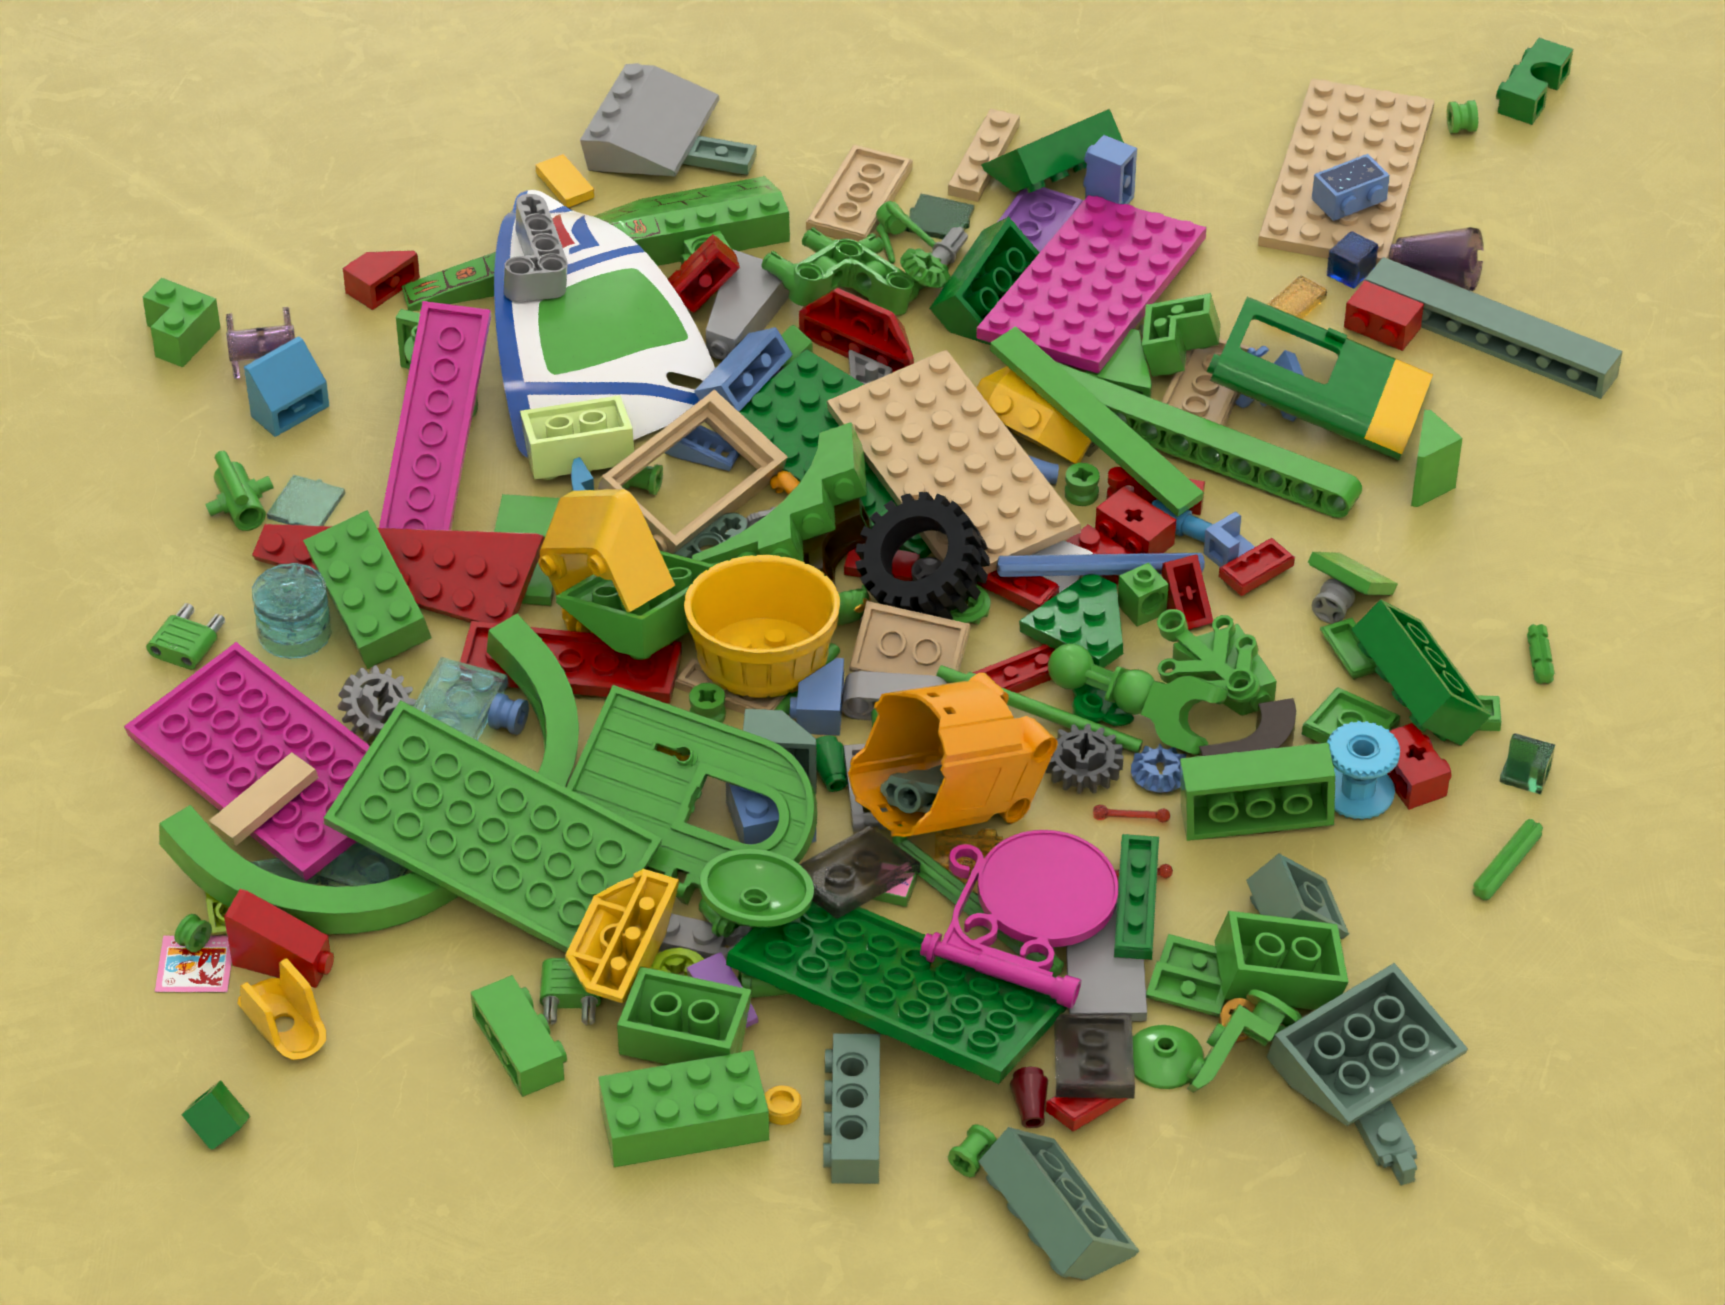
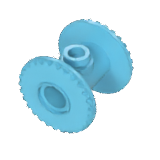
(1361, 760)

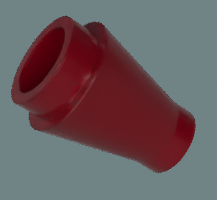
(1030, 1094)

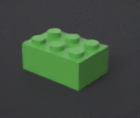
(1281, 956)

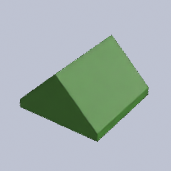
(1436, 460)

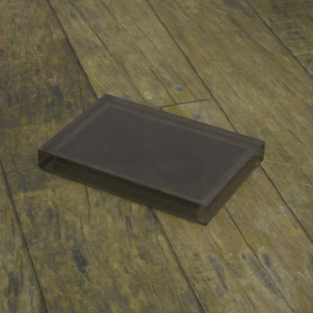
(858, 871)
(1094, 1056)

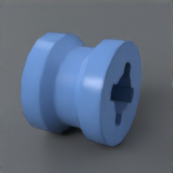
(508, 713)

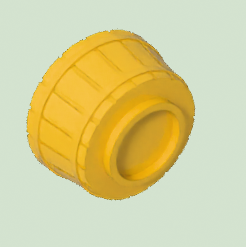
(761, 623)

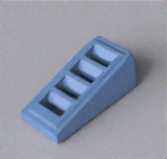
(696, 449)

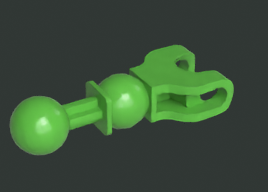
(1139, 693)

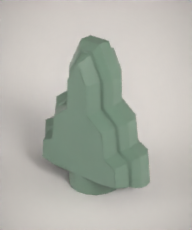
(913, 789)

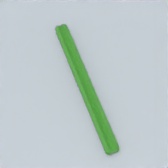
(952, 888)

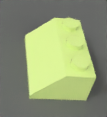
(584, 429)

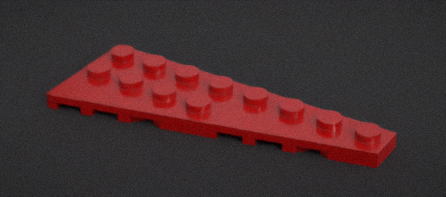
(446, 570)

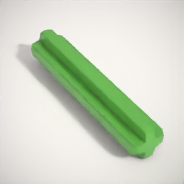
(1507, 859)

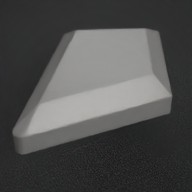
(866, 369)

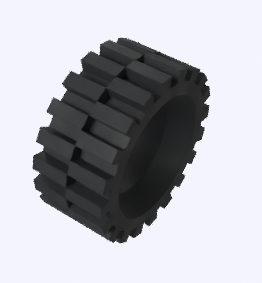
(945, 587)

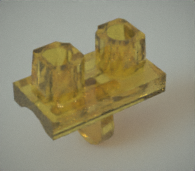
(950, 838)

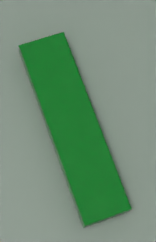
(1136, 897)

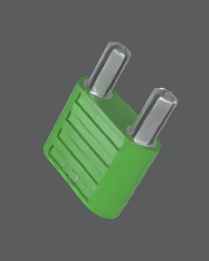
(183, 640)
(563, 990)

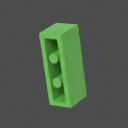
(518, 1035)

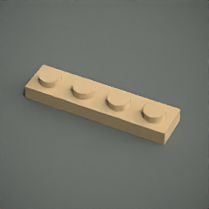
(989, 143)

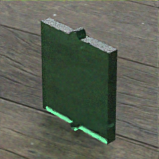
(939, 215)

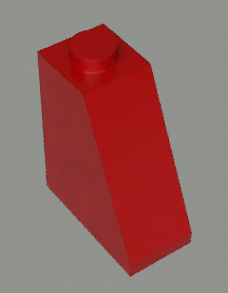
(266, 935)

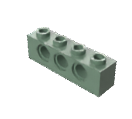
(855, 1109)

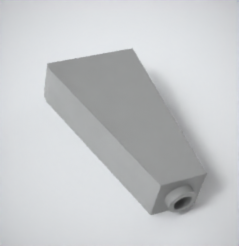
(743, 305)

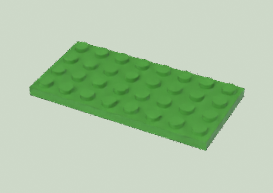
(486, 826)

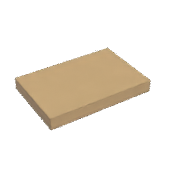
(907, 642)

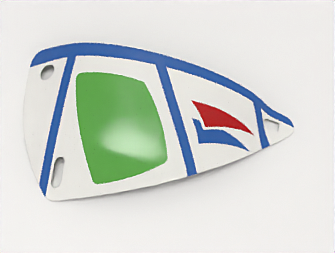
(604, 337)

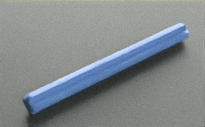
(1083, 564)

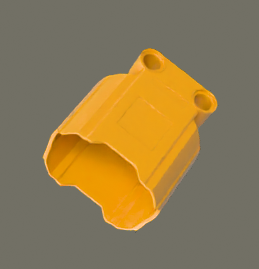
(967, 728)

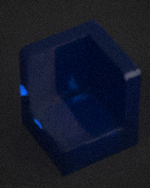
(1352, 259)

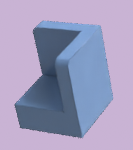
(1224, 540)

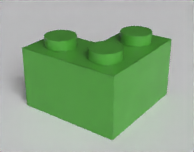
(179, 320)
(1178, 327)

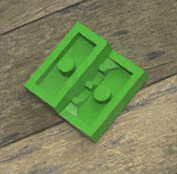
(1188, 976)

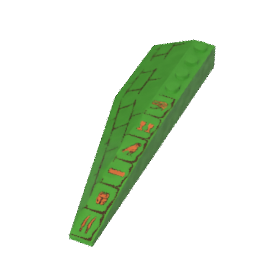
(745, 211)

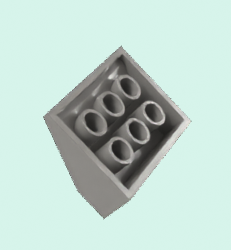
(647, 122)

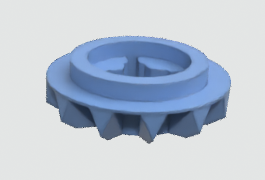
(1145, 770)

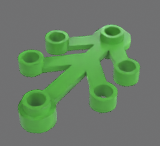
(1211, 661)

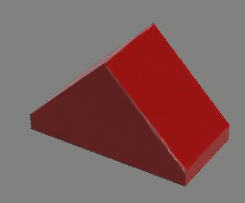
(1187, 590)

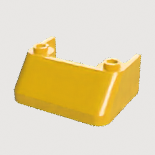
(607, 538)

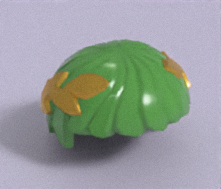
(852, 605)

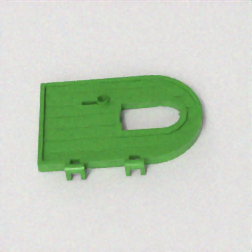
(659, 792)

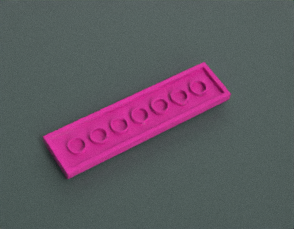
(435, 417)

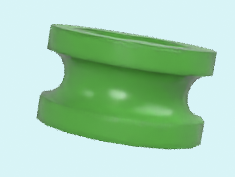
(193, 933)

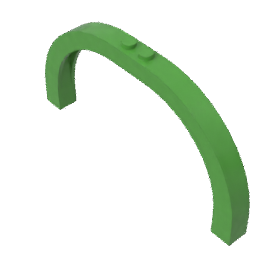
(403, 899)

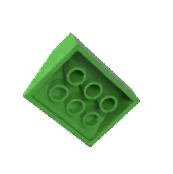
(646, 628)

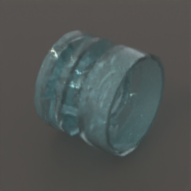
(291, 610)

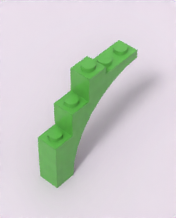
(808, 511)

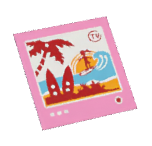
(194, 971)

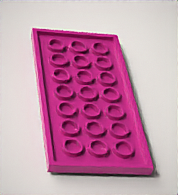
(1094, 281)
(237, 724)

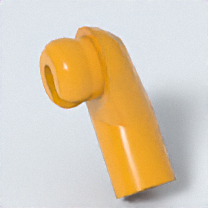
(784, 482)

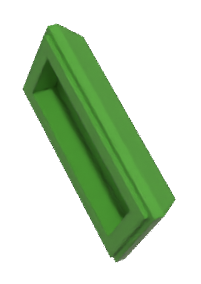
(1345, 646)

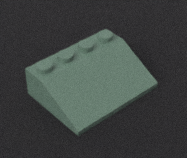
(1365, 1046)

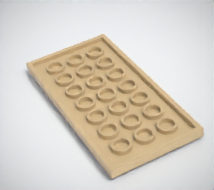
(1333, 128)
(940, 436)

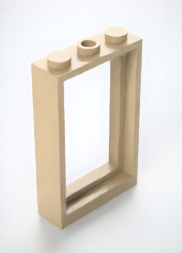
(734, 430)

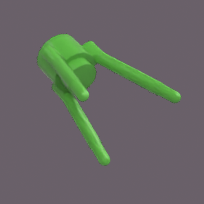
(894, 221)

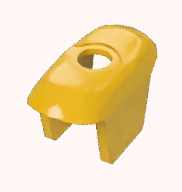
(286, 997)

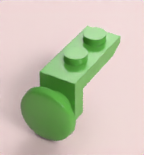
(1259, 1025)

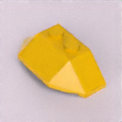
(1031, 416)
(622, 933)

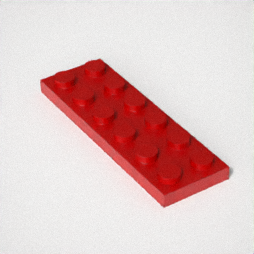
(589, 662)

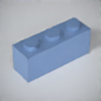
(747, 368)

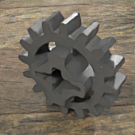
(1101, 759)

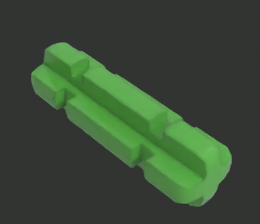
(1540, 653)

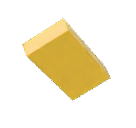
(565, 181)

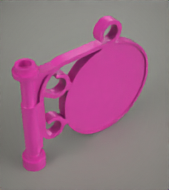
(1035, 889)

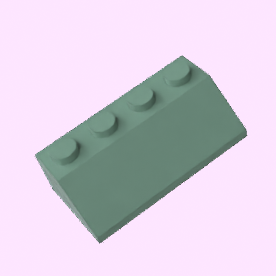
(1056, 1204)

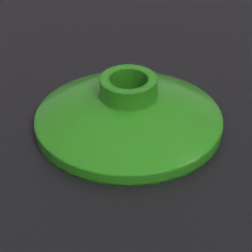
(1164, 1067)

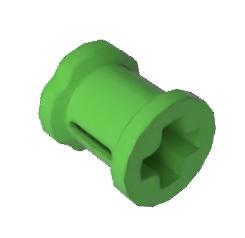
(649, 479)
(971, 1150)

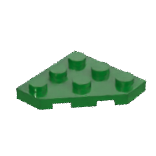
(1080, 615)

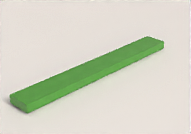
(1096, 421)

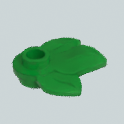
(1091, 705)

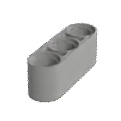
(865, 688)

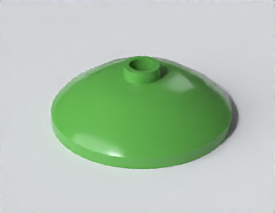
(756, 888)

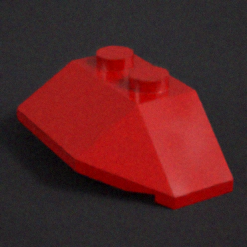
(851, 323)

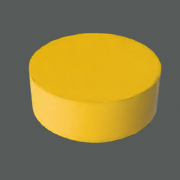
(783, 1104)

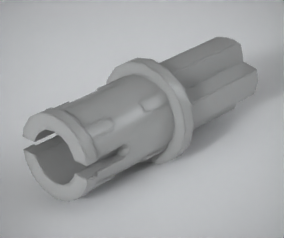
(950, 245)

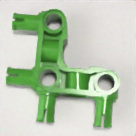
(844, 265)

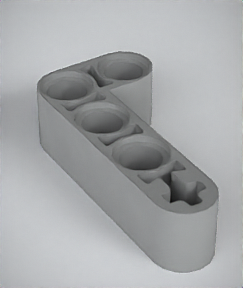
(544, 265)

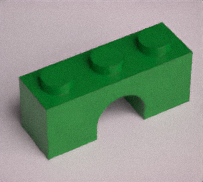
(1525, 91)

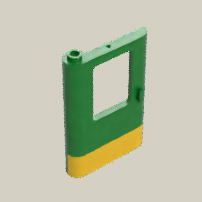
(1366, 397)

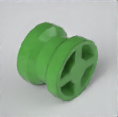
(1462, 116)
(1082, 484)
(708, 701)

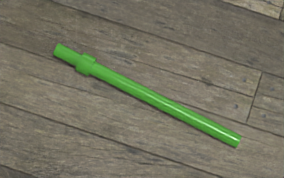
(1046, 711)

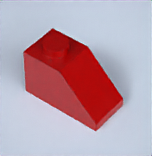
(380, 275)

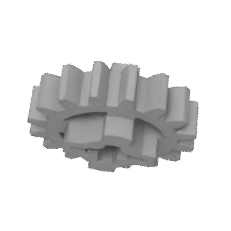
(368, 693)

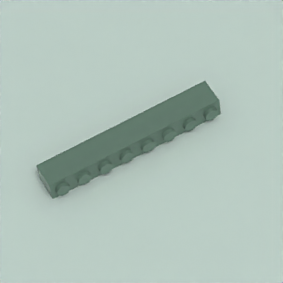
(1504, 330)

